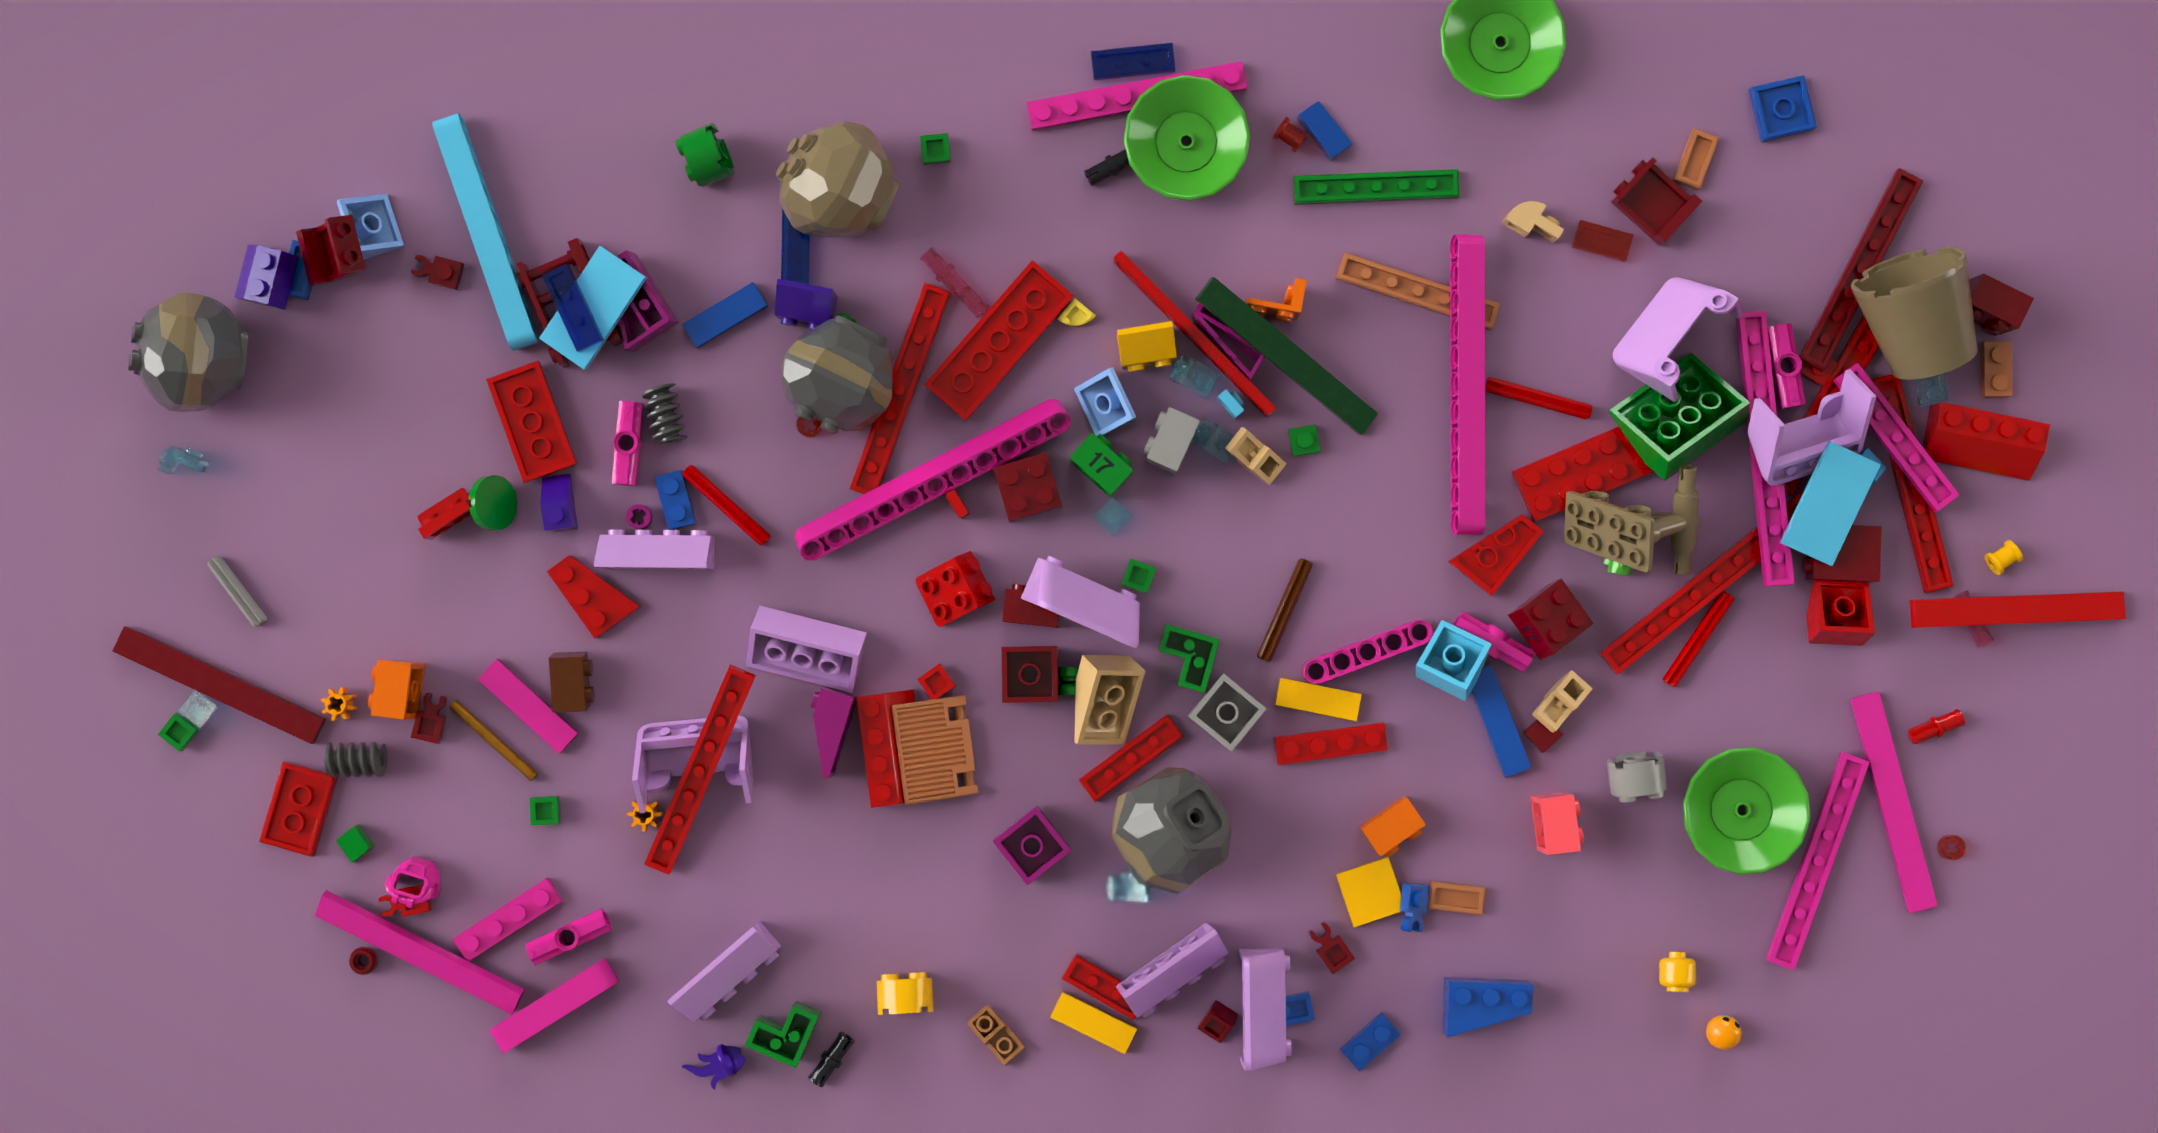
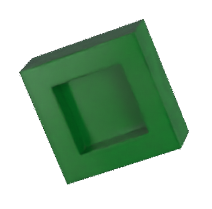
(935, 149)
(1304, 440)
(1138, 576)
(178, 732)
(545, 810)

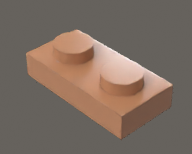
(1996, 369)

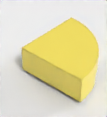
(1076, 314)

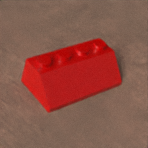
(1985, 440)
(881, 746)

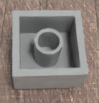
(1171, 441)
(1226, 712)

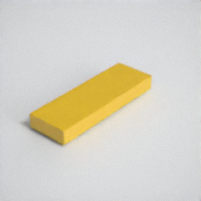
(1318, 699)
(1093, 1022)

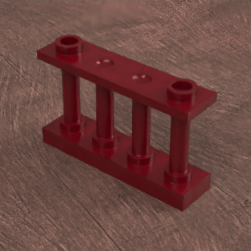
(576, 256)

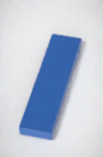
(1499, 723)

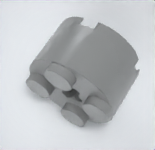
(1636, 776)

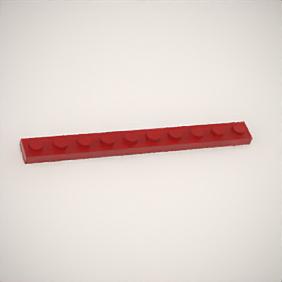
(1687, 599)

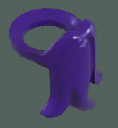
(723, 1063)

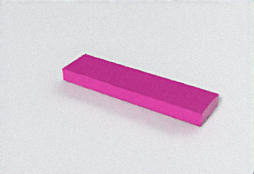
(528, 706)

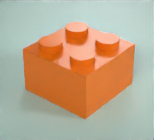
(396, 689)

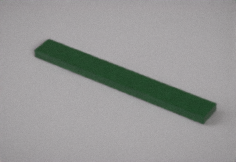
(1286, 355)

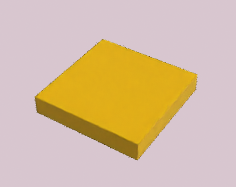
(1370, 891)

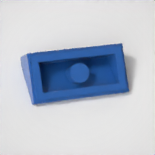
(1324, 130)

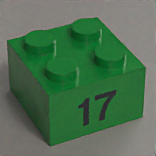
(1101, 464)

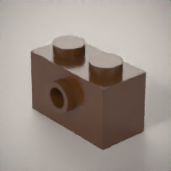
(571, 681)

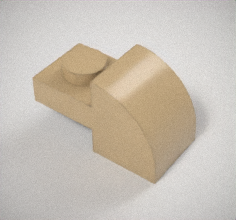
(1528, 217)
(1255, 456)
(1561, 700)

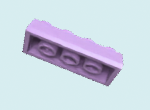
(655, 551)
(805, 649)
(1172, 970)
(725, 972)

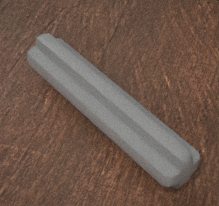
(236, 591)

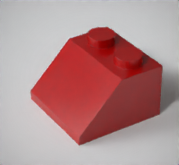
(1840, 613)

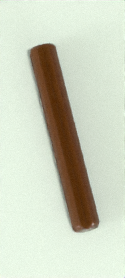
(1284, 610)

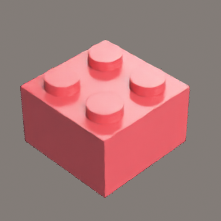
(1557, 823)

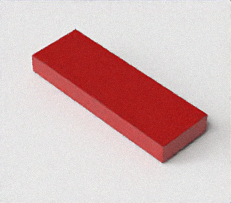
(1097, 984)

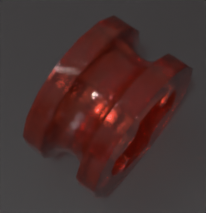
(800, 427)
(1961, 847)

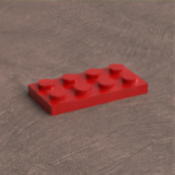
(531, 421)

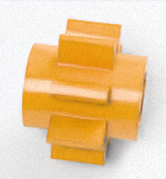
(332, 700)
(650, 807)

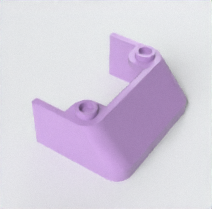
(1796, 447)
(667, 746)

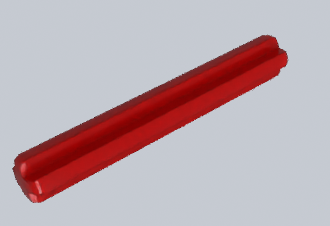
(1538, 398)
(726, 505)
(1698, 639)

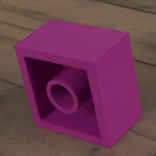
(1032, 845)

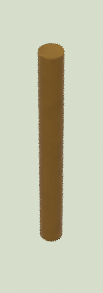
(493, 740)

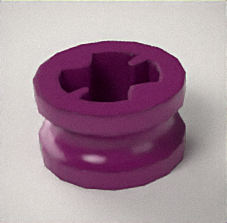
(630, 515)

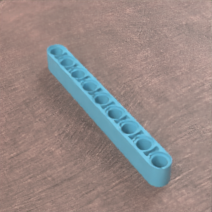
(485, 232)

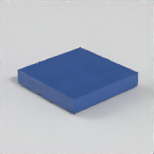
(1782, 108)

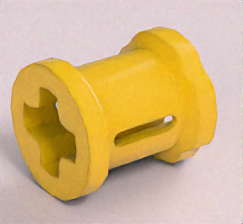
(2003, 557)

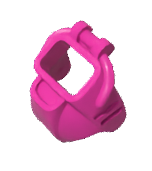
(420, 869)

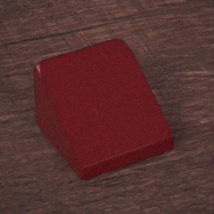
(1218, 1021)

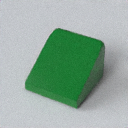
(355, 843)

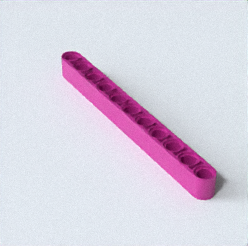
(1467, 384)
(918, 481)

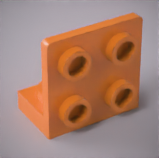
(1289, 309)

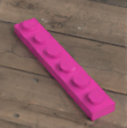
(1905, 448)

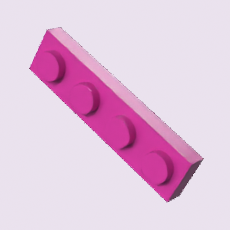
(507, 919)

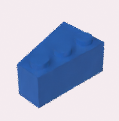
(1483, 1002)

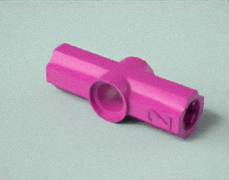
(1789, 384)
(628, 424)
(1502, 646)
(553, 943)

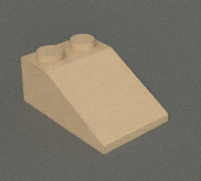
(1105, 698)

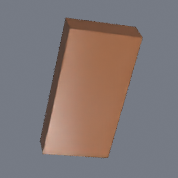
(1696, 159)
(1456, 897)

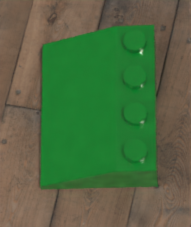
(1681, 431)

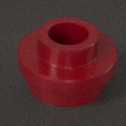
(356, 964)

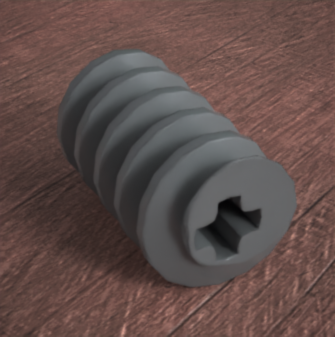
(663, 414)
(355, 761)

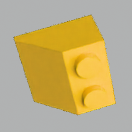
(1146, 346)

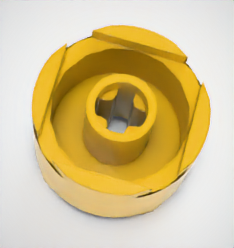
(904, 994)

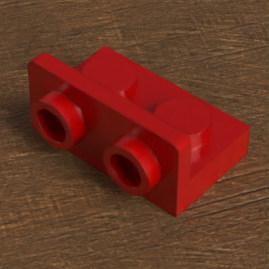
(445, 514)

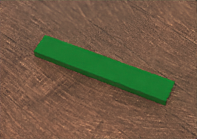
(1376, 186)

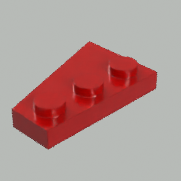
(1497, 554)
(591, 597)

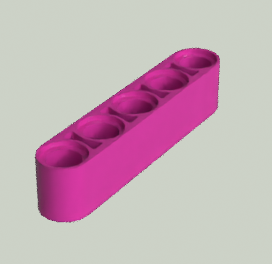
(1378, 643)
(554, 1005)

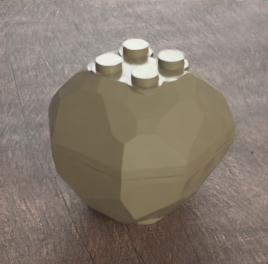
(836, 181)

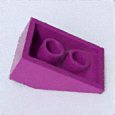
(831, 721)

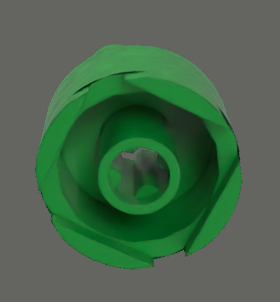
(706, 156)

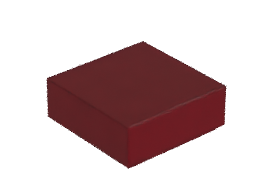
(1541, 736)

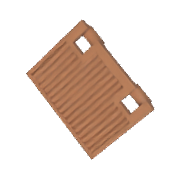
(934, 750)

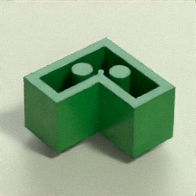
(1197, 652)
(788, 1041)

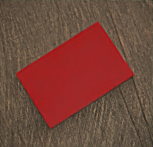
(298, 809)

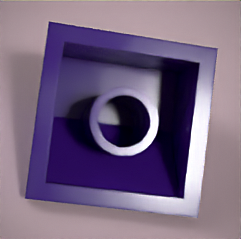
(266, 276)
(804, 303)

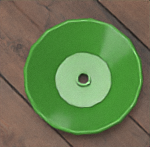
(1526, 62)
(1191, 110)
(1773, 818)

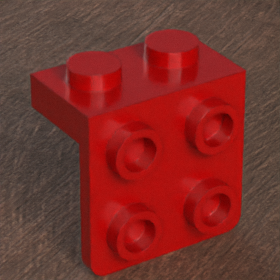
(954, 588)

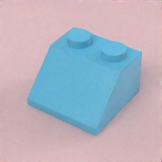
(1453, 660)

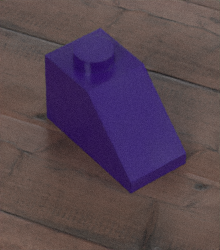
(558, 503)

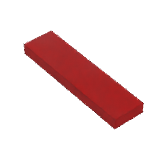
(1131, 758)

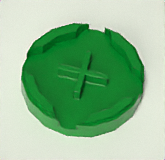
(493, 502)

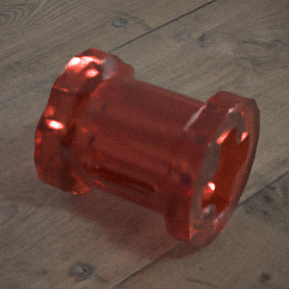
(1290, 134)

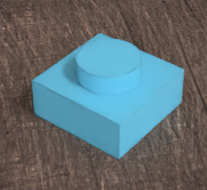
(1231, 403)

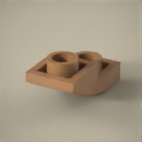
(996, 1035)

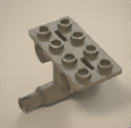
(1630, 532)

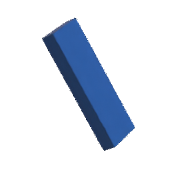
(725, 315)

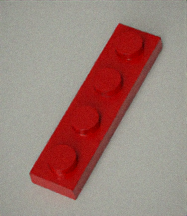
(1330, 743)

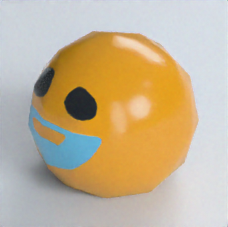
(1723, 1032)

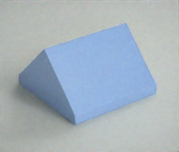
(373, 223)
(1105, 403)

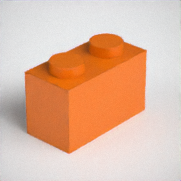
(1392, 827)

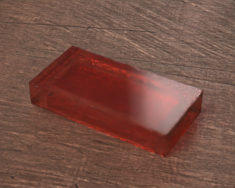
(1602, 241)

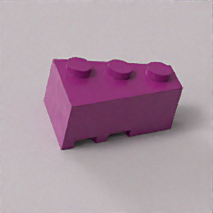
(647, 313)
(1229, 343)

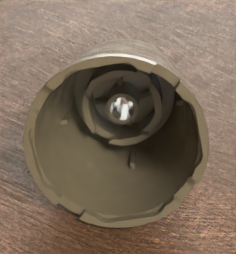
(1920, 311)

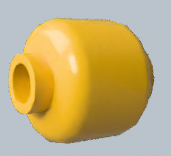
(1677, 972)

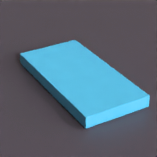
(608, 290)
(1830, 503)

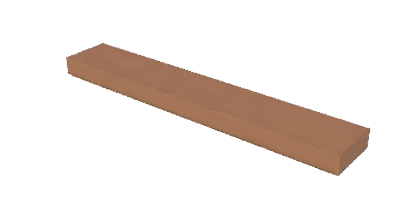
(1403, 286)

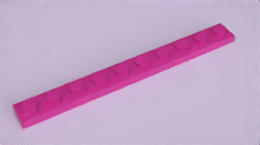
(1769, 500)

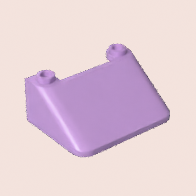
(1663, 326)
(1084, 601)
(1264, 1008)

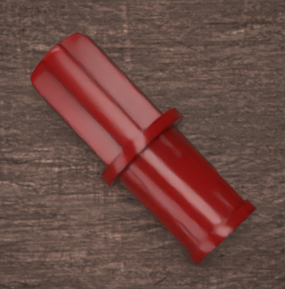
(1936, 727)

